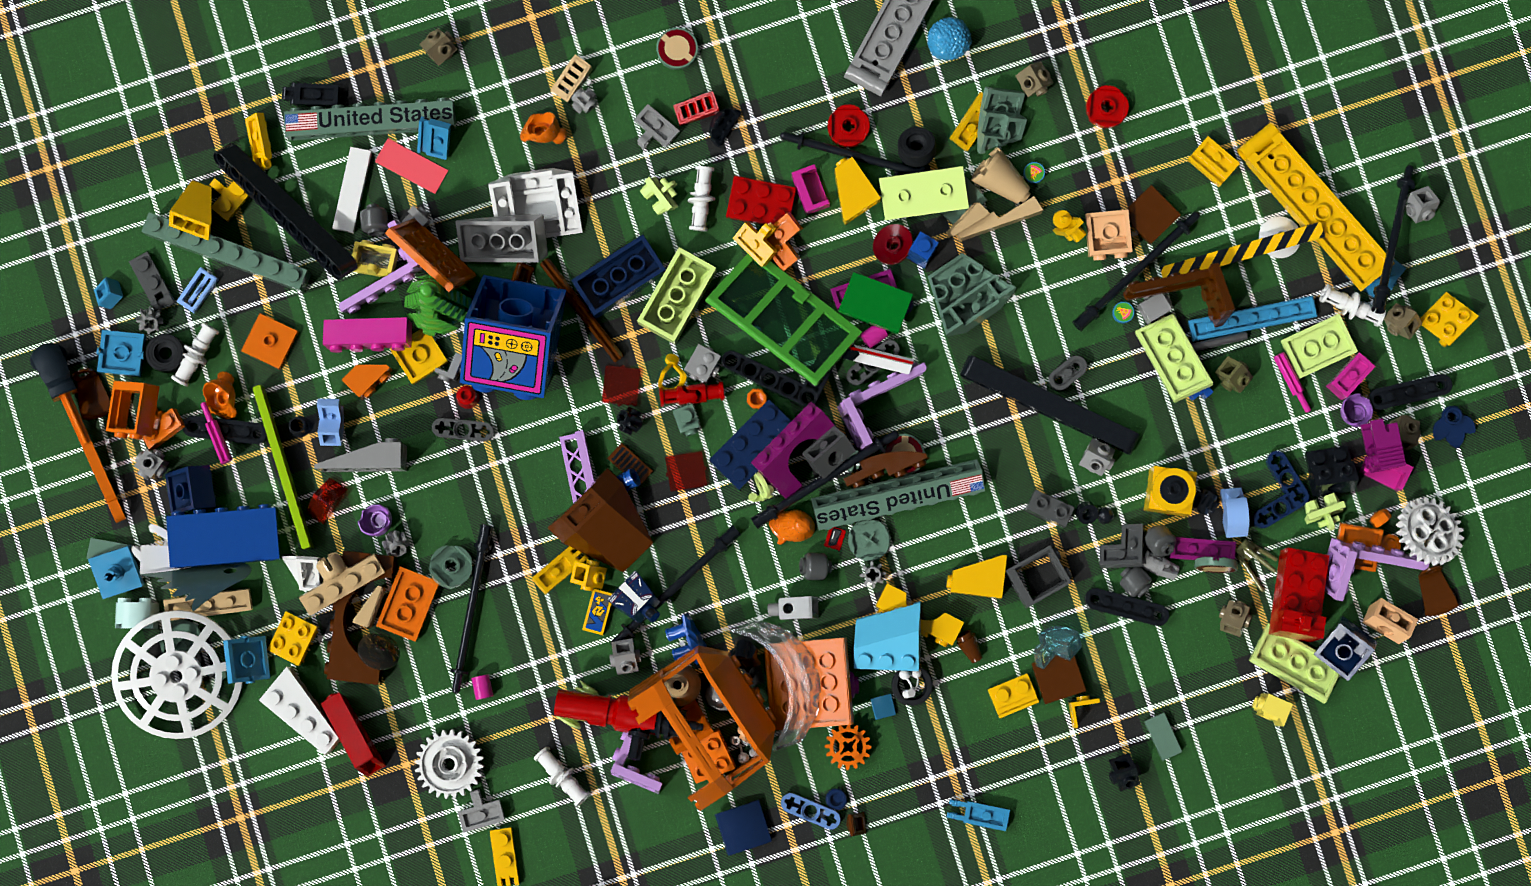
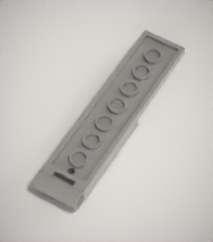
(886, 43)

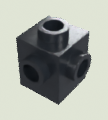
(1124, 772)

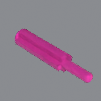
(1291, 379)
(216, 436)

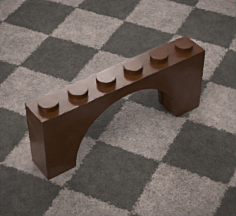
(344, 659)

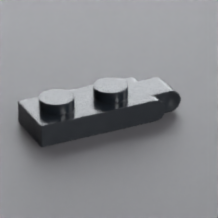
(311, 94)

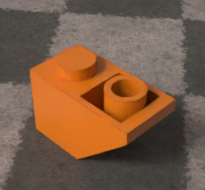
(365, 378)

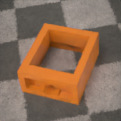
(120, 408)

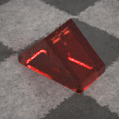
(325, 500)

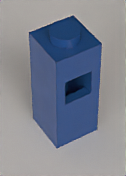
(922, 250)

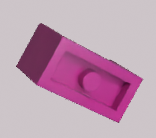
(810, 190)
(1350, 376)
(1391, 478)

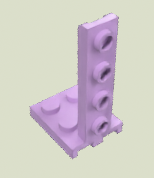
(386, 284)
(853, 417)
(1342, 562)
(631, 773)

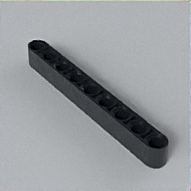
(285, 211)
(1049, 404)

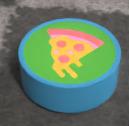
(1034, 173)
(1123, 312)

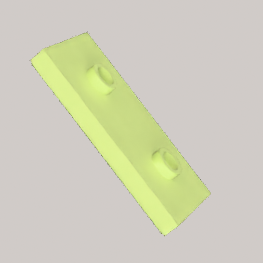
(924, 193)
(1174, 358)
(1294, 664)

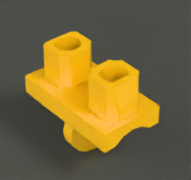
(1068, 226)

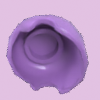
(1356, 410)
(375, 520)

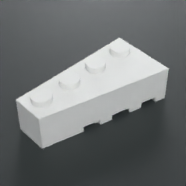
(298, 708)

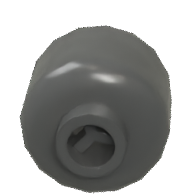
(374, 220)
(1160, 540)
(815, 566)
(1135, 581)

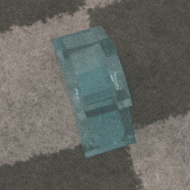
(1056, 641)

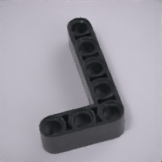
(781, 380)

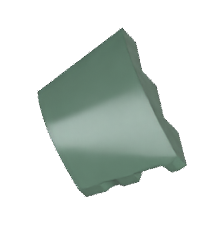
(1000, 118)

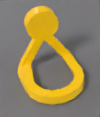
(672, 361)

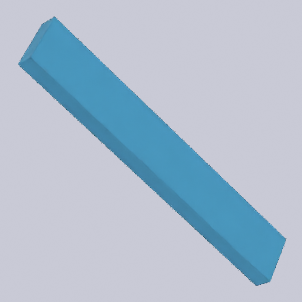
(1254, 318)

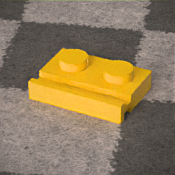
(1213, 161)
(1013, 695)

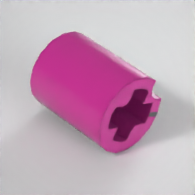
(873, 336)
(482, 687)

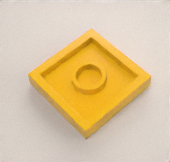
(421, 358)

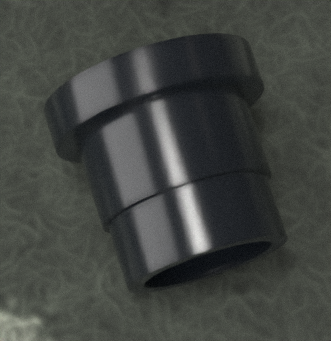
(304, 431)

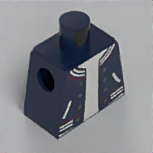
(636, 599)

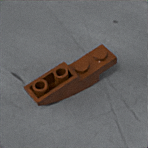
(894, 462)

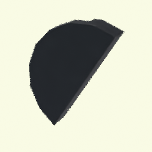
(722, 125)

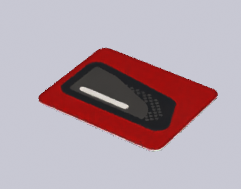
(834, 538)

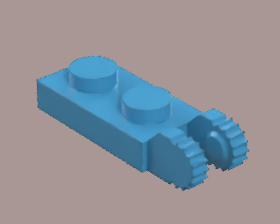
(981, 815)

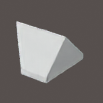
(304, 571)

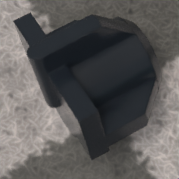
(746, 654)

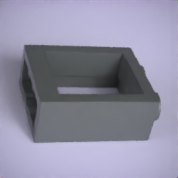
(1019, 587)

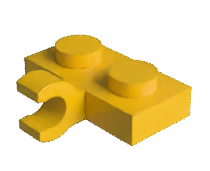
(230, 200)
(755, 242)

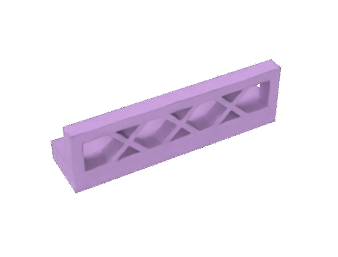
(584, 458)

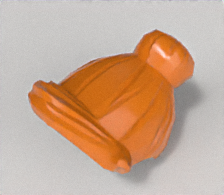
(543, 129)
(221, 395)
(792, 526)

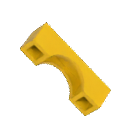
(943, 628)

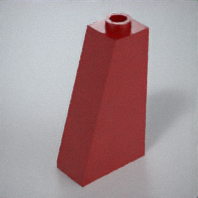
(352, 735)

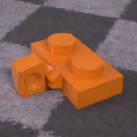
(164, 427)

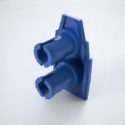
(692, 635)

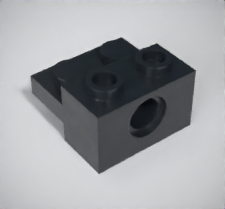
(1331, 471)

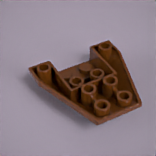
(604, 524)

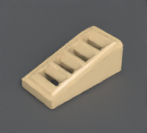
(566, 74)
(971, 216)
(368, 612)

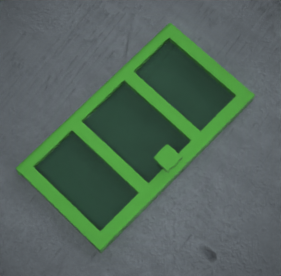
(784, 318)

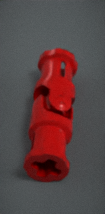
(684, 395)

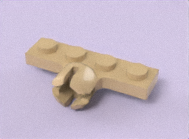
(339, 580)
(222, 603)

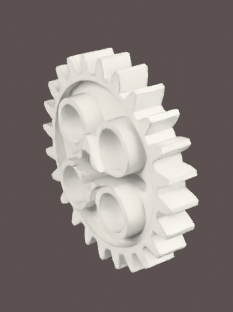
(1445, 537)

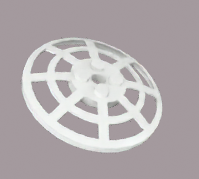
(160, 672)

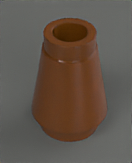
(969, 645)

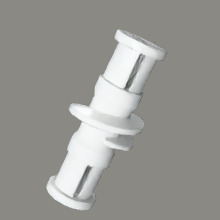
(701, 198)
(1351, 304)
(195, 354)
(561, 776)

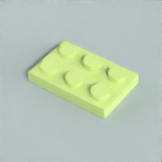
(1319, 346)

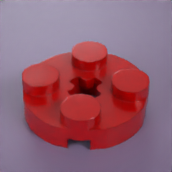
(1098, 115)
(856, 117)

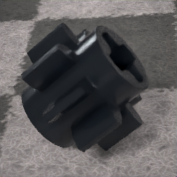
(629, 420)
(1205, 502)

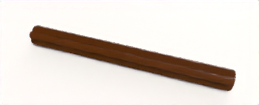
(582, 310)

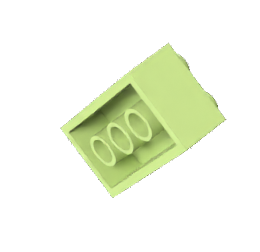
(677, 295)

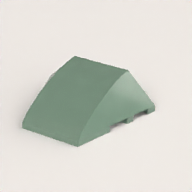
(967, 294)

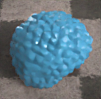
(949, 38)

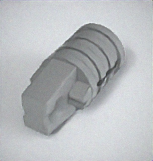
(1160, 566)

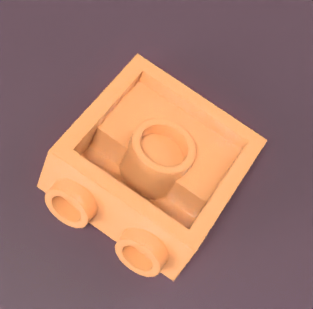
(1108, 234)

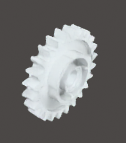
(433, 767)

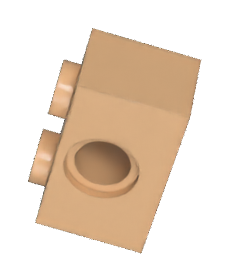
(1390, 621)

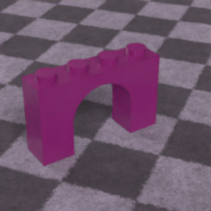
(773, 460)

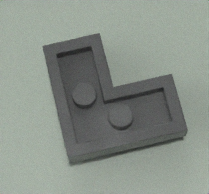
(1129, 552)

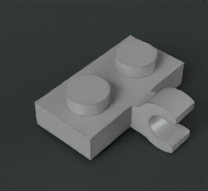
(655, 127)
(481, 814)

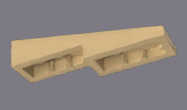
(1024, 211)

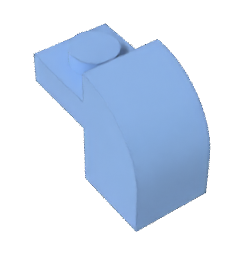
(331, 422)
(1235, 512)

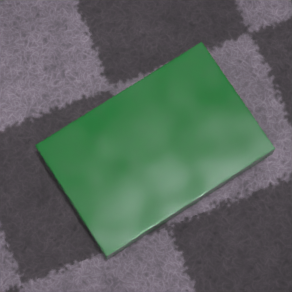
(875, 303)

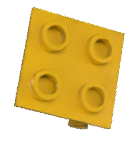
(1448, 319)
(293, 638)

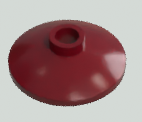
(887, 239)

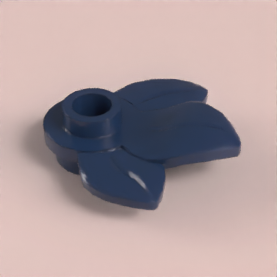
(1454, 430)

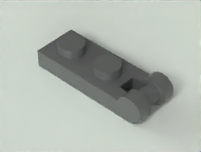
(151, 281)

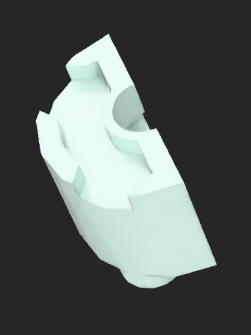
(131, 613)

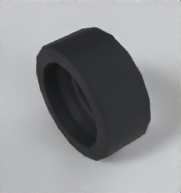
(912, 701)

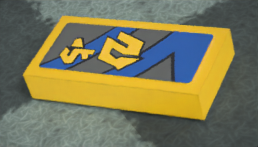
(597, 612)

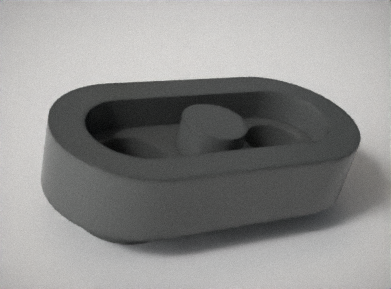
(1067, 373)

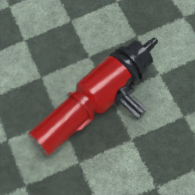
(616, 712)

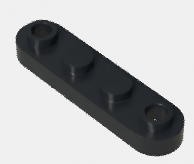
(1410, 392)
(231, 429)
(1126, 607)

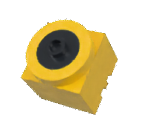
(1170, 491)

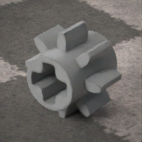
(584, 100)
(149, 325)
(395, 543)
(877, 577)

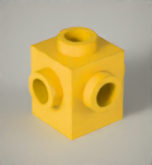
(588, 575)

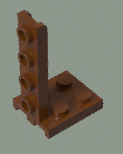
(1213, 291)

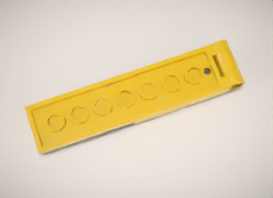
(1313, 202)

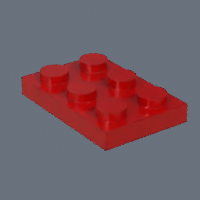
(759, 201)

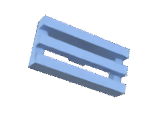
(205, 293)

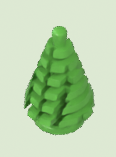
(436, 307)

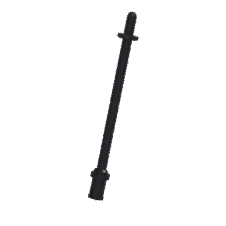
(801, 140)
(1382, 291)
(1092, 311)
(773, 511)
(719, 546)
(482, 547)

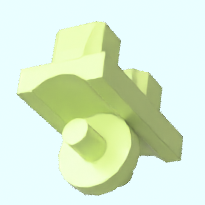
(654, 187)
(1333, 507)

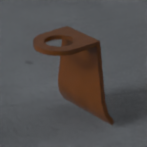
(91, 395)
(1436, 592)

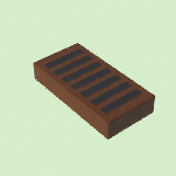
(625, 459)

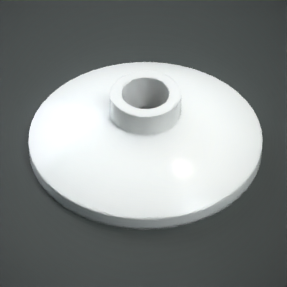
(1274, 226)

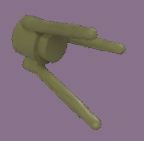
(1249, 550)

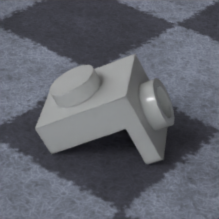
(419, 214)
(453, 371)

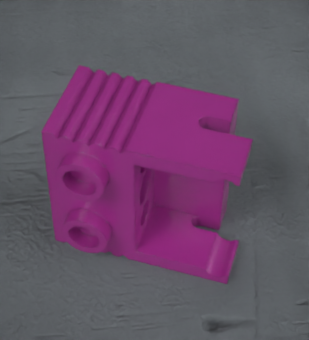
(1382, 446)

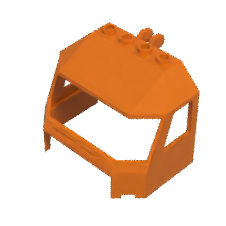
(739, 698)

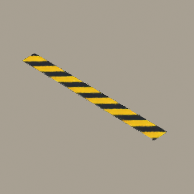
(1247, 250)

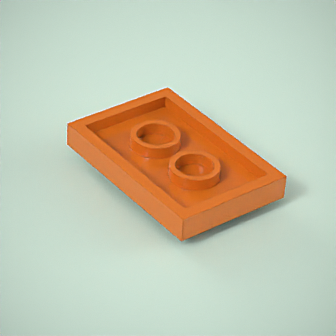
(408, 604)

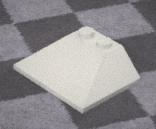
(539, 192)

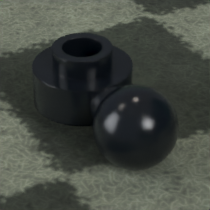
(1104, 515)

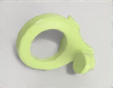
(764, 489)

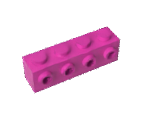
(367, 334)

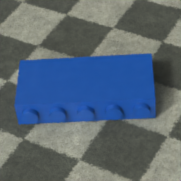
(223, 536)

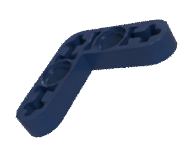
(1287, 498)

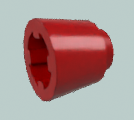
(467, 397)

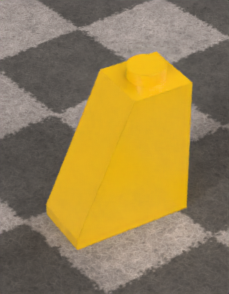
(854, 190)
(193, 211)
(979, 579)

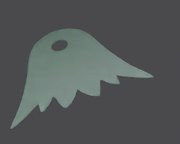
(202, 581)

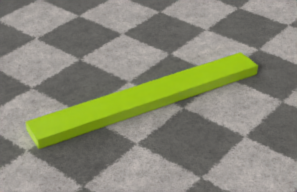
(283, 467)

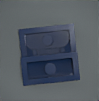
(743, 827)

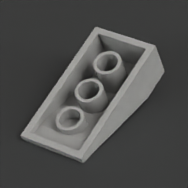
(502, 239)
(379, 457)

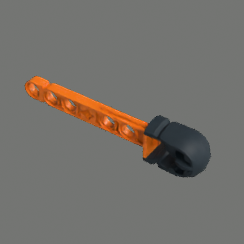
(54, 371)

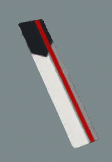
(879, 359)

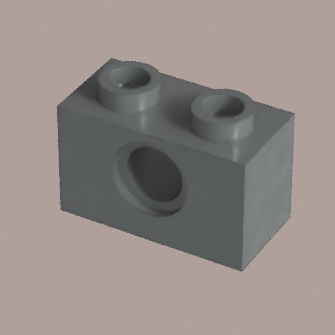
(828, 452)
(1049, 509)

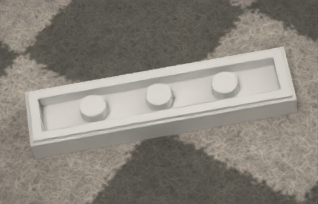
(352, 190)

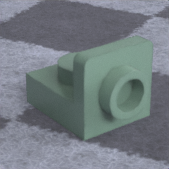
(687, 420)

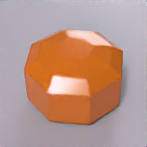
(756, 398)
(1379, 518)

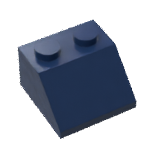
(190, 489)
(1345, 648)

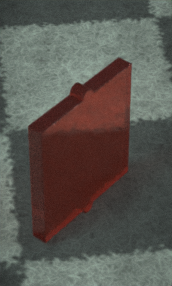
(621, 385)
(686, 471)

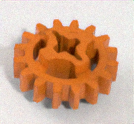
(854, 753)

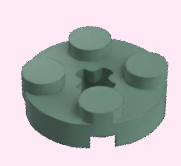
(450, 554)

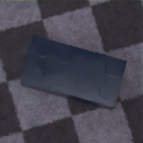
(619, 276)
(735, 456)

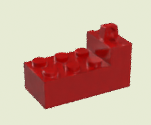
(1299, 595)

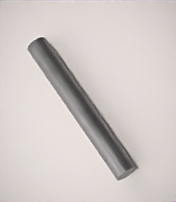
(1220, 341)

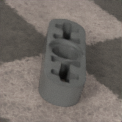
(857, 368)
(446, 433)

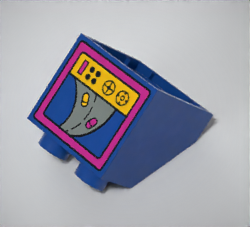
(512, 337)

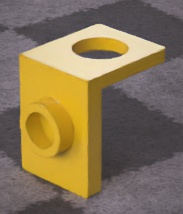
(1082, 700)

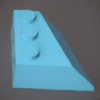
(889, 640)

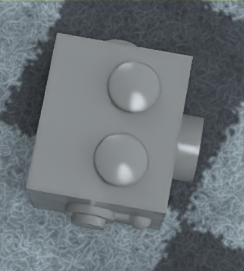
(703, 364)

